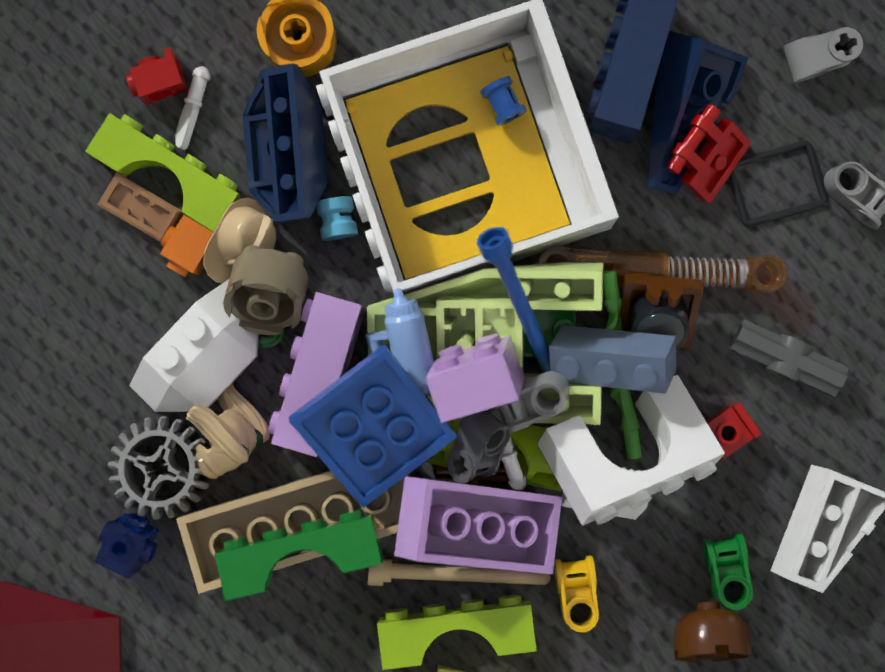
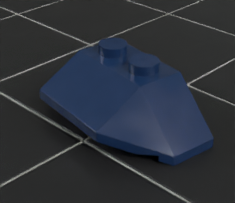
(285, 144)

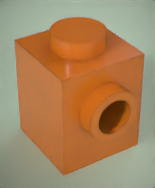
(185, 246)

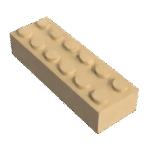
(273, 509)

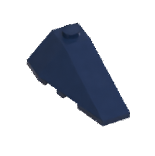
(687, 81)

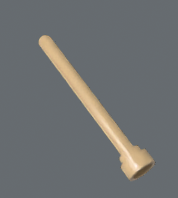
(389, 570)

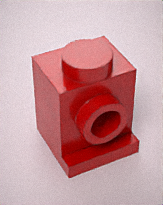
(157, 78)
(741, 423)

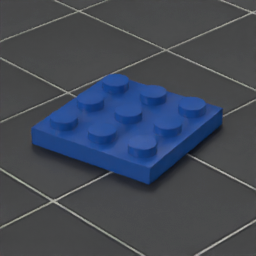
(372, 426)

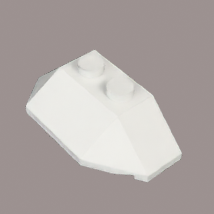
(196, 357)

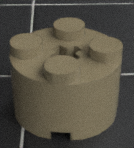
(266, 290)

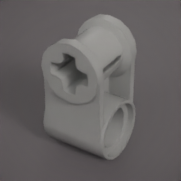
(817, 54)
(866, 194)
(531, 403)

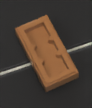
(139, 207)

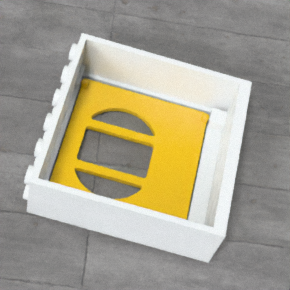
(518, 169)

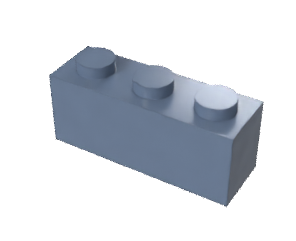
(614, 358)

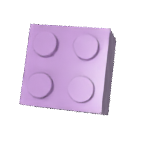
(475, 377)

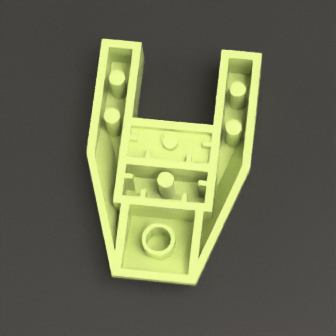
(479, 305)

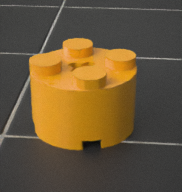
(277, 29)

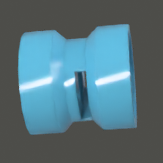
(337, 218)

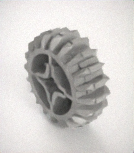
(153, 482)

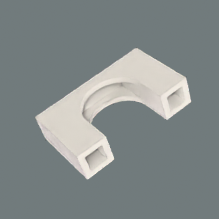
(601, 488)

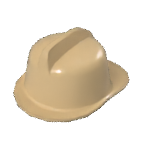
(241, 225)

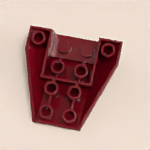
(55, 634)

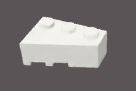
(826, 527)

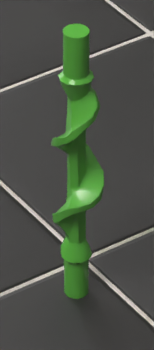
(629, 421)

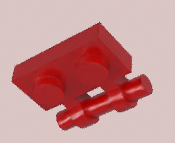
(715, 160)

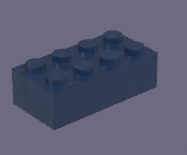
(629, 68)

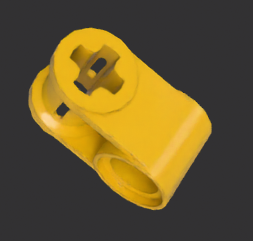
(577, 590)

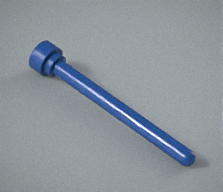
(497, 249)

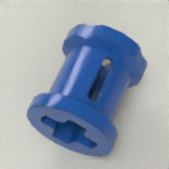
(503, 100)

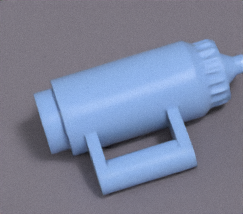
(406, 338)

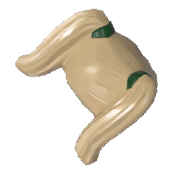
(230, 434)

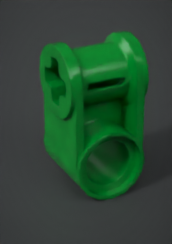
(728, 568)

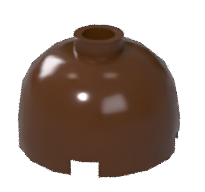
(711, 635)

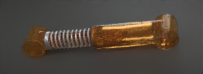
(651, 263)

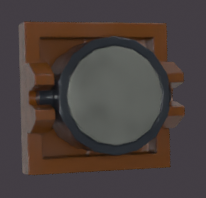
(661, 306)

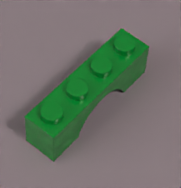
(248, 567)

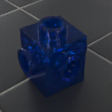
(127, 544)

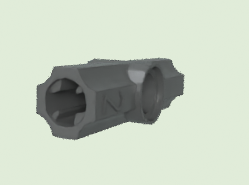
(789, 358)

